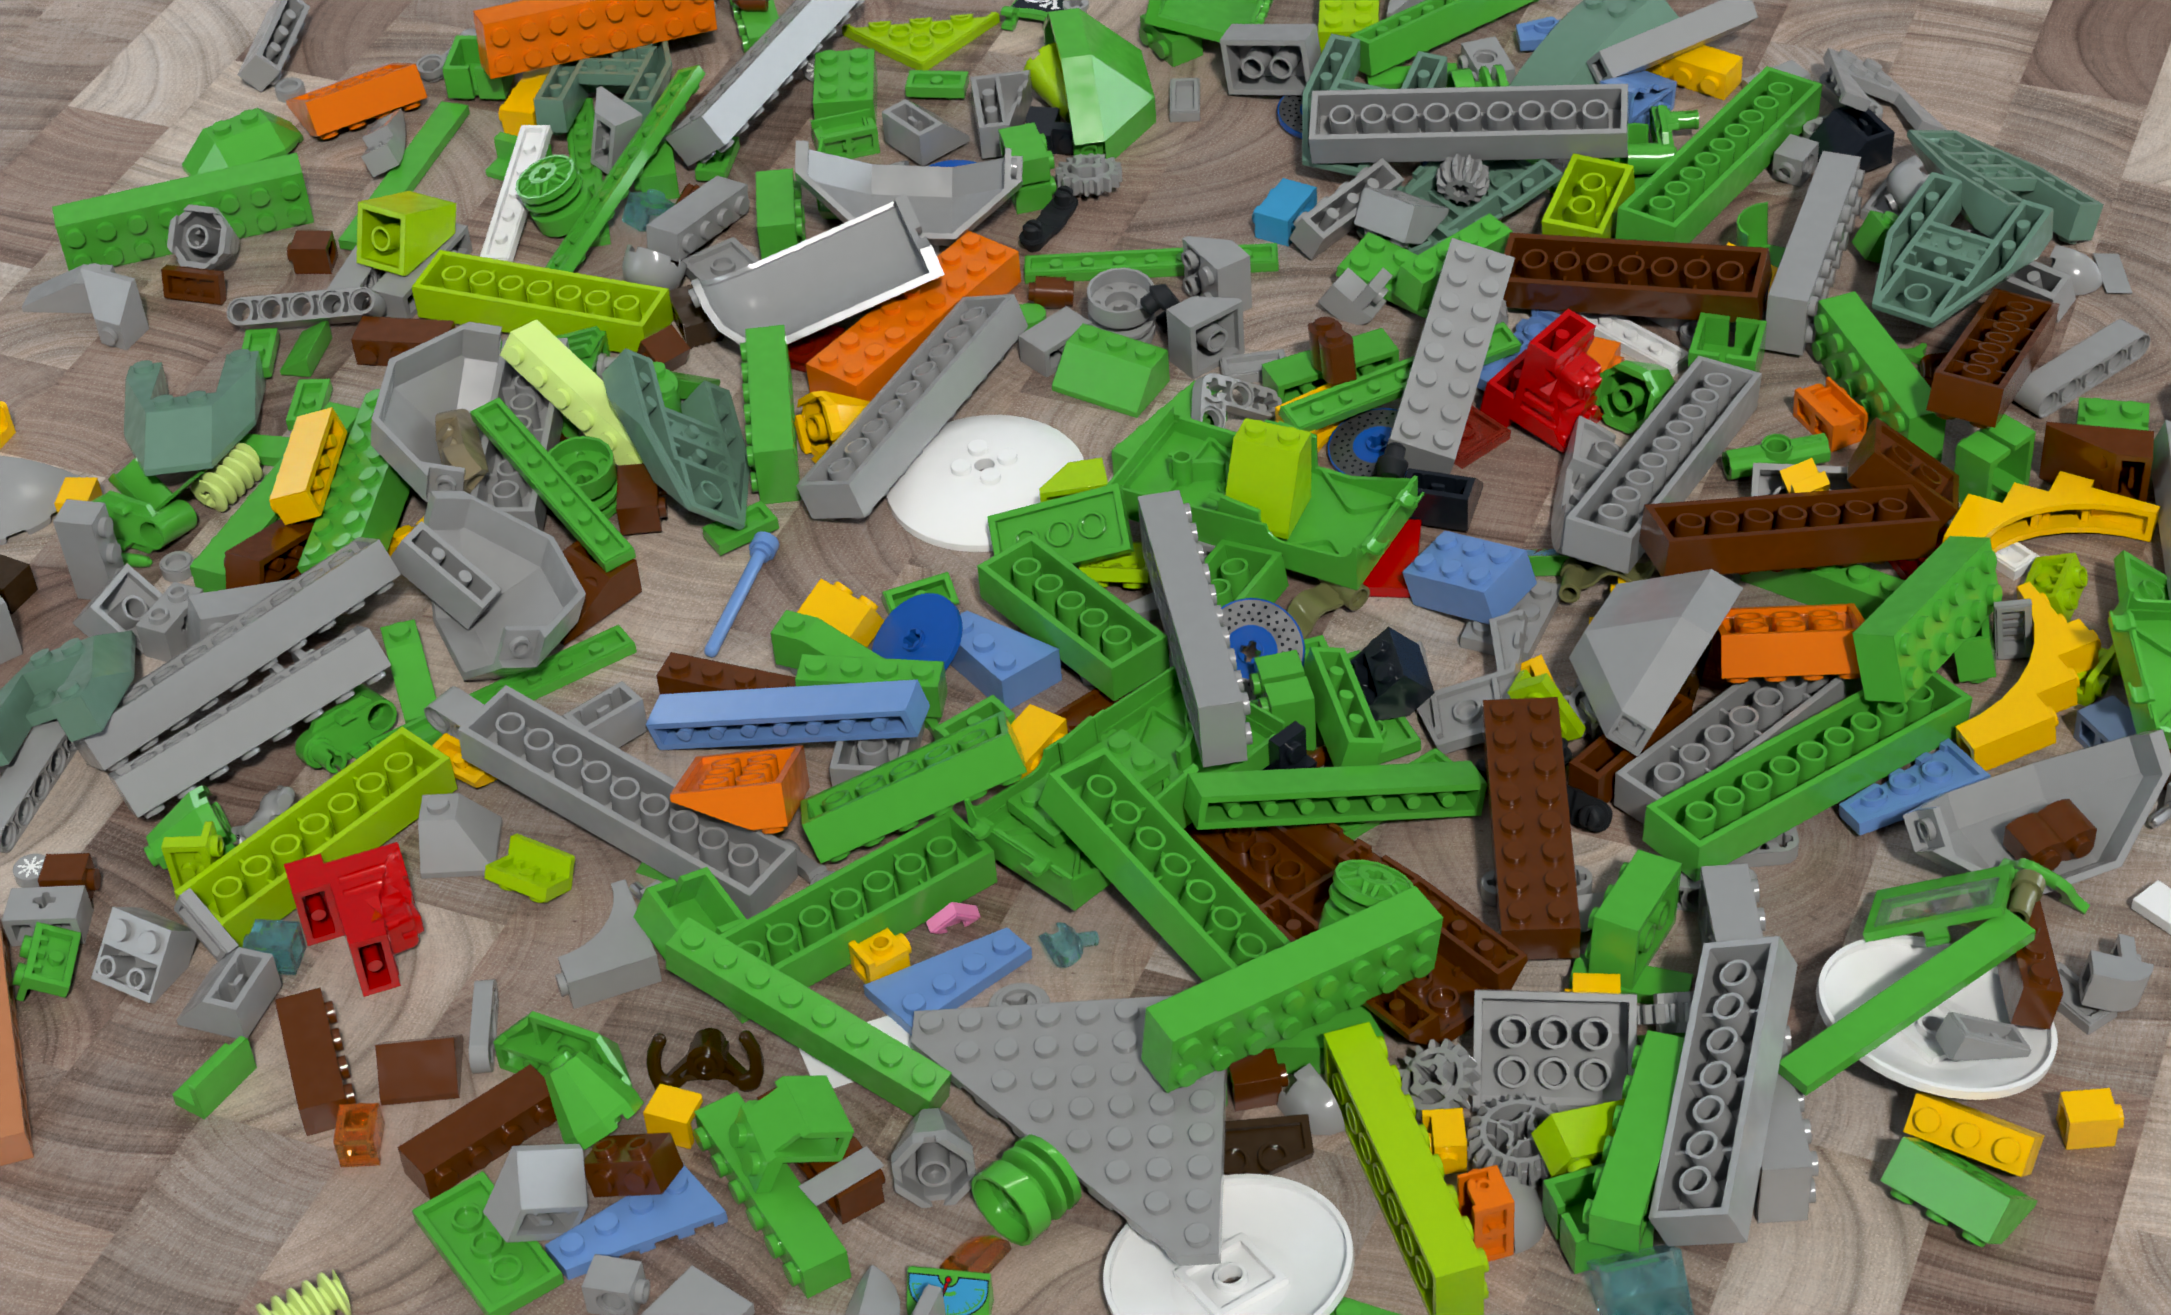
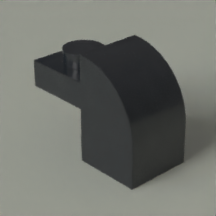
(1057, 133)
(1289, 750)

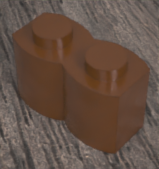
(1332, 351)
(2051, 835)

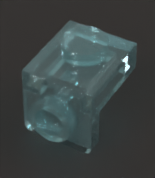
(643, 205)

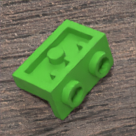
(48, 961)

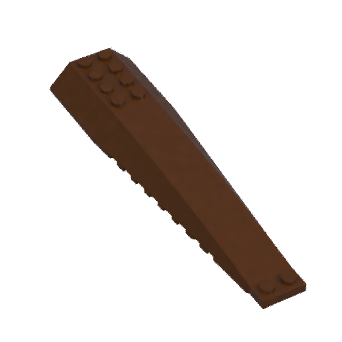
(1289, 880)

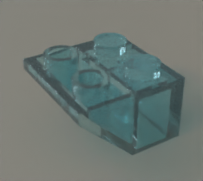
(1641, 1283)

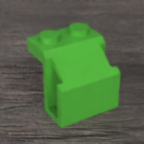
(790, 1126)

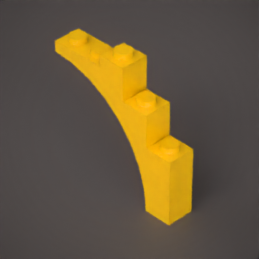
(2066, 508)
(2049, 684)

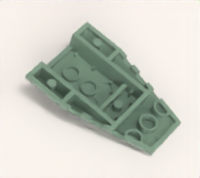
(1583, 33)
(1510, 188)

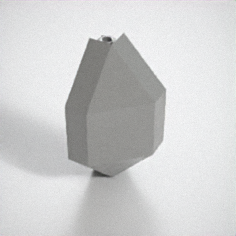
(943, 198)
(429, 379)
(537, 596)
(1646, 647)
(2107, 782)

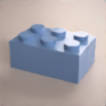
(1469, 577)

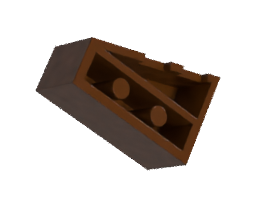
(267, 555)

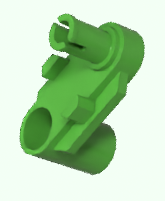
(1651, 156)
(143, 528)
(345, 730)

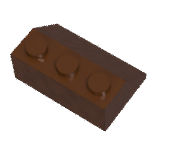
(1891, 459)

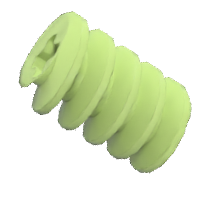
(228, 478)
(314, 1301)

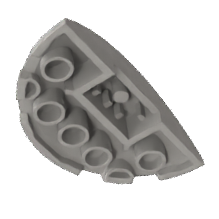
(1586, 458)
(27, 495)

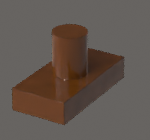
(193, 284)

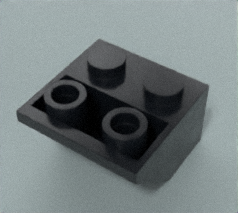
(1856, 134)
(1447, 499)
(1392, 675)

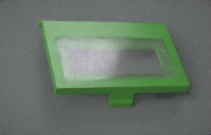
(1938, 904)

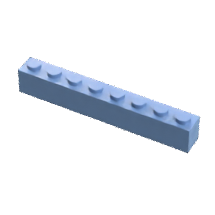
(788, 715)

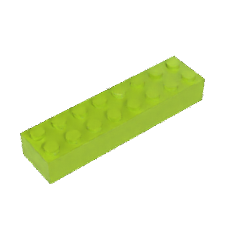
(515, 294)
(338, 819)
(1405, 1174)

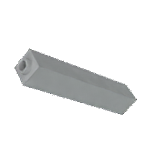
(1672, 39)

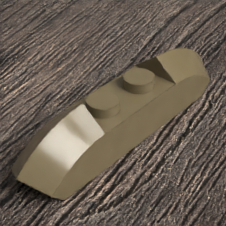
(461, 445)

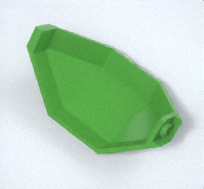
(1103, 83)

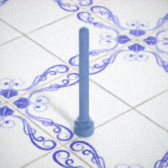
(762, 549)

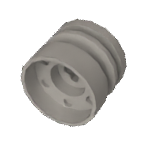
(1116, 305)

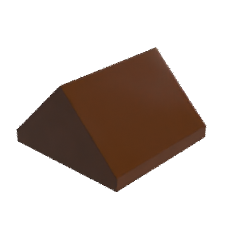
(419, 1069)

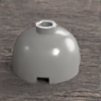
(1904, 183)
(651, 268)

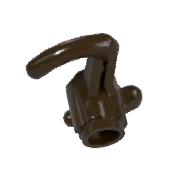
(708, 1060)

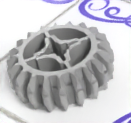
(1504, 1138)

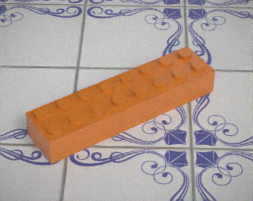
(555, 32)
(886, 337)

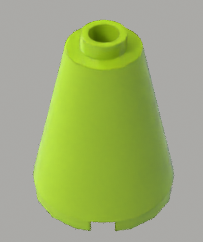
(1048, 78)

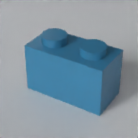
(1281, 208)

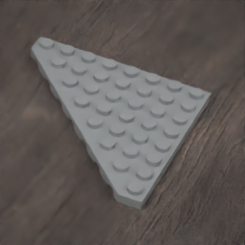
(1082, 1087)

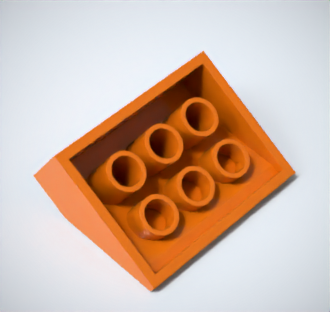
(358, 99)
(1788, 642)
(747, 787)

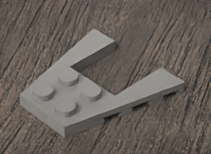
(1861, 77)
(1456, 712)

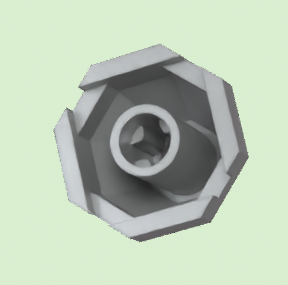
(202, 238)
(933, 1160)

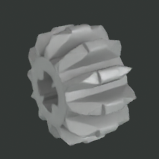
(1463, 179)

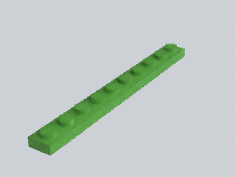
(626, 169)

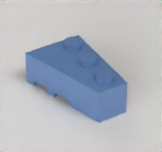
(1646, 90)
(1005, 661)

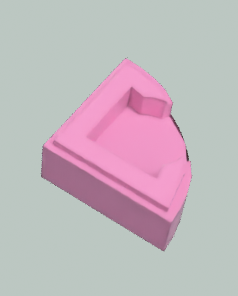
(951, 915)

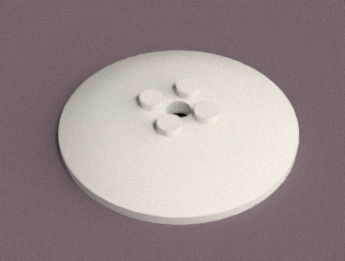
(949, 499)
(1914, 1054)
(1277, 1241)

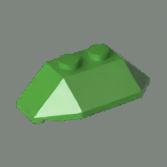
(241, 140)
(541, 1038)

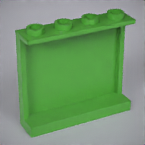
(1205, 17)

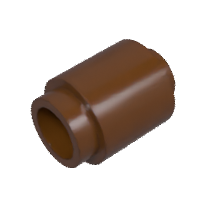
(1051, 292)

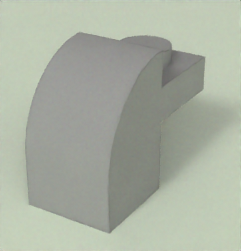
(1355, 300)
(2114, 979)

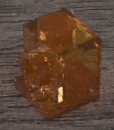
(359, 1134)

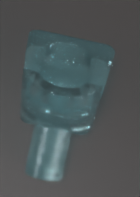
(1067, 945)

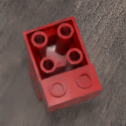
(1549, 383)
(366, 902)

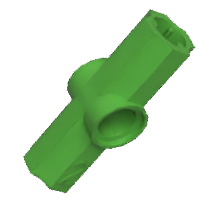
(1778, 450)

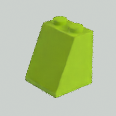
(402, 230)
(1271, 473)

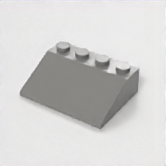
(1553, 1046)

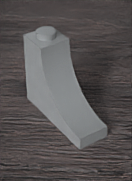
(614, 960)

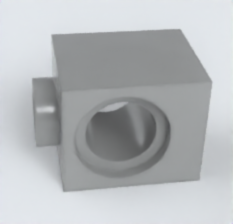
(1795, 160)
(615, 1286)

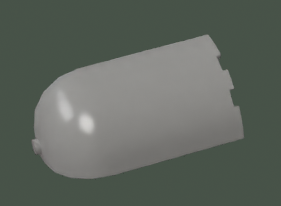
(823, 276)

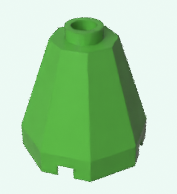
(1632, 393)
(188, 820)
(587, 1098)

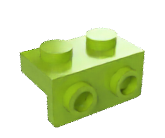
(1124, 568)
(1542, 687)
(532, 869)

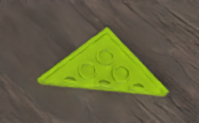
(921, 41)

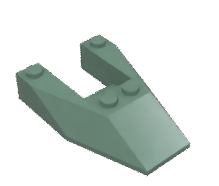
(1337, 71)
(637, 72)
(1999, 181)
(1940, 270)
(192, 429)
(691, 454)
(71, 684)

